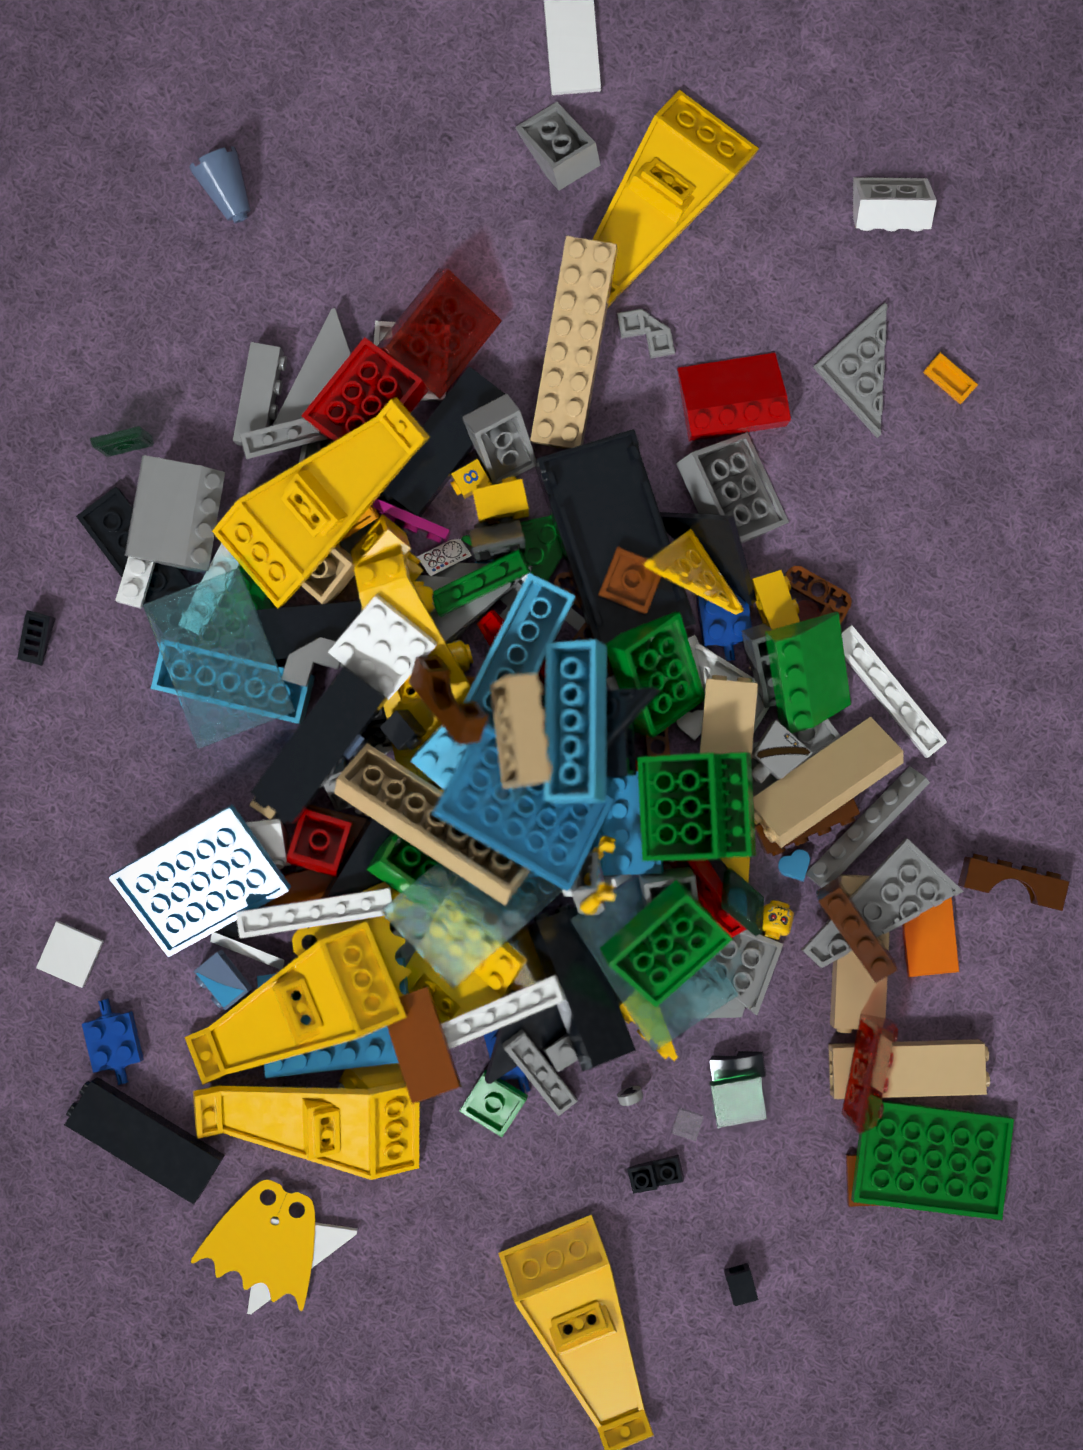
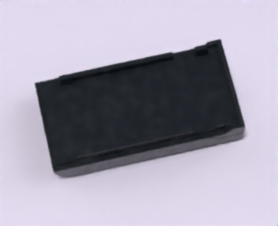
(601, 503)

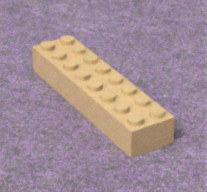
(574, 343)
(406, 806)

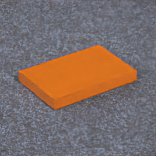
(931, 942)

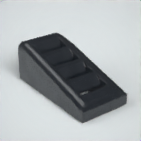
(48, 623)

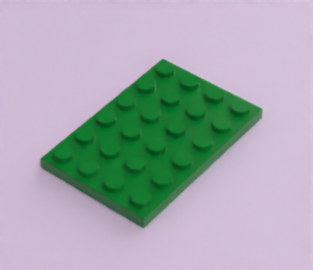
(935, 1161)

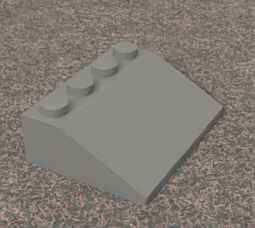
(728, 483)
(175, 513)

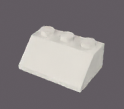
(893, 203)
(273, 838)

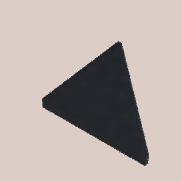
(722, 543)
(621, 709)
(540, 1027)

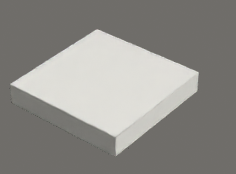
(70, 954)

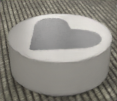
(630, 1096)

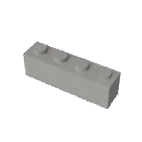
(260, 389)

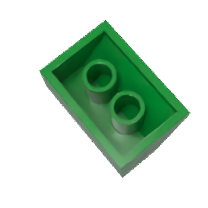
(400, 863)

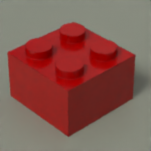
(319, 842)

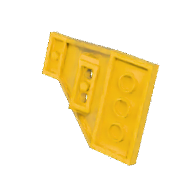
(671, 179)
(280, 535)
(392, 582)
(481, 987)
(340, 989)
(363, 1129)
(561, 1283)

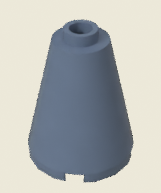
(223, 182)

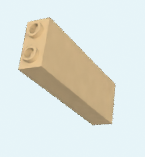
(728, 715)
(826, 782)
(852, 985)
(921, 1068)

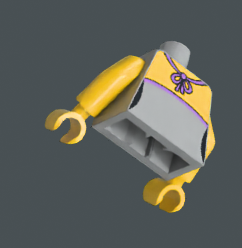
(589, 886)

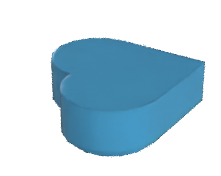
(795, 865)

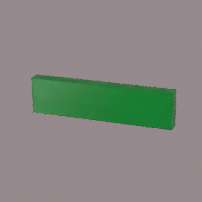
(480, 582)

